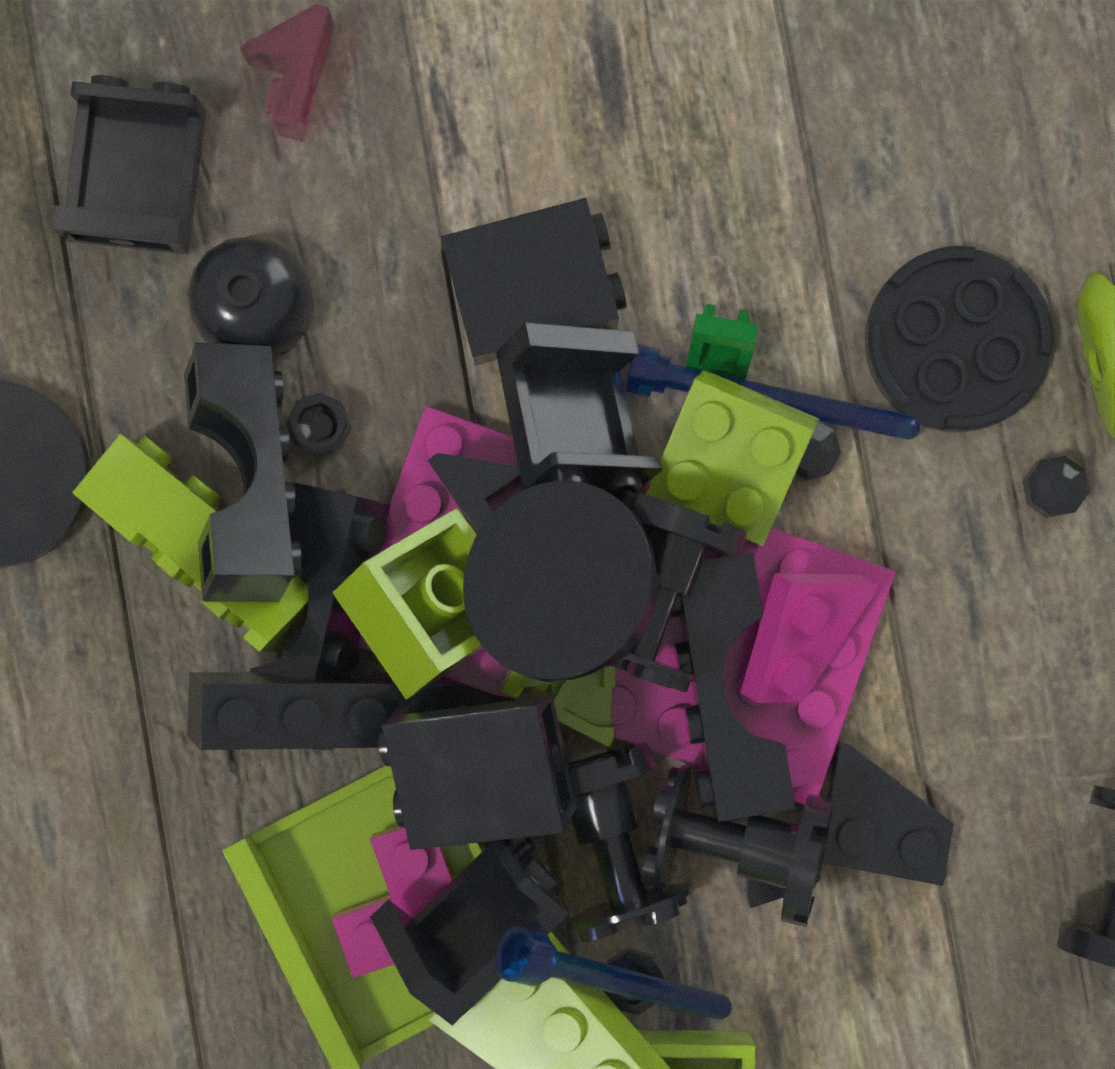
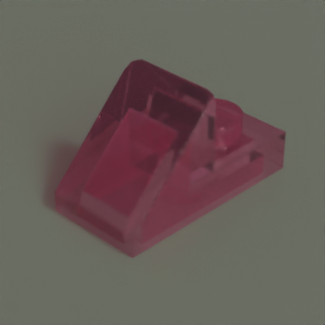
(299, 53)

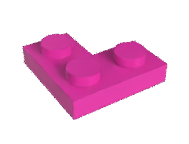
(412, 882)

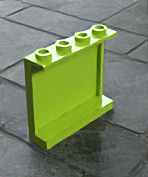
(296, 882)

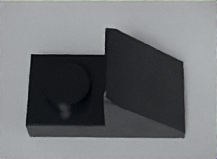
(474, 483)

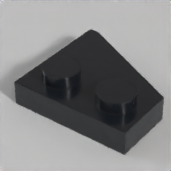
(883, 824)

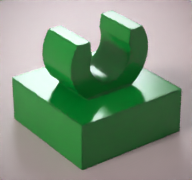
(722, 343)

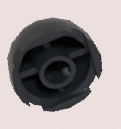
(251, 295)

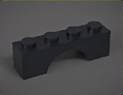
(235, 403)
(335, 539)
(294, 713)
(741, 770)

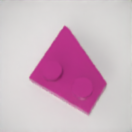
(802, 631)

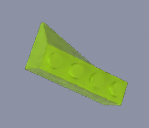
(167, 515)

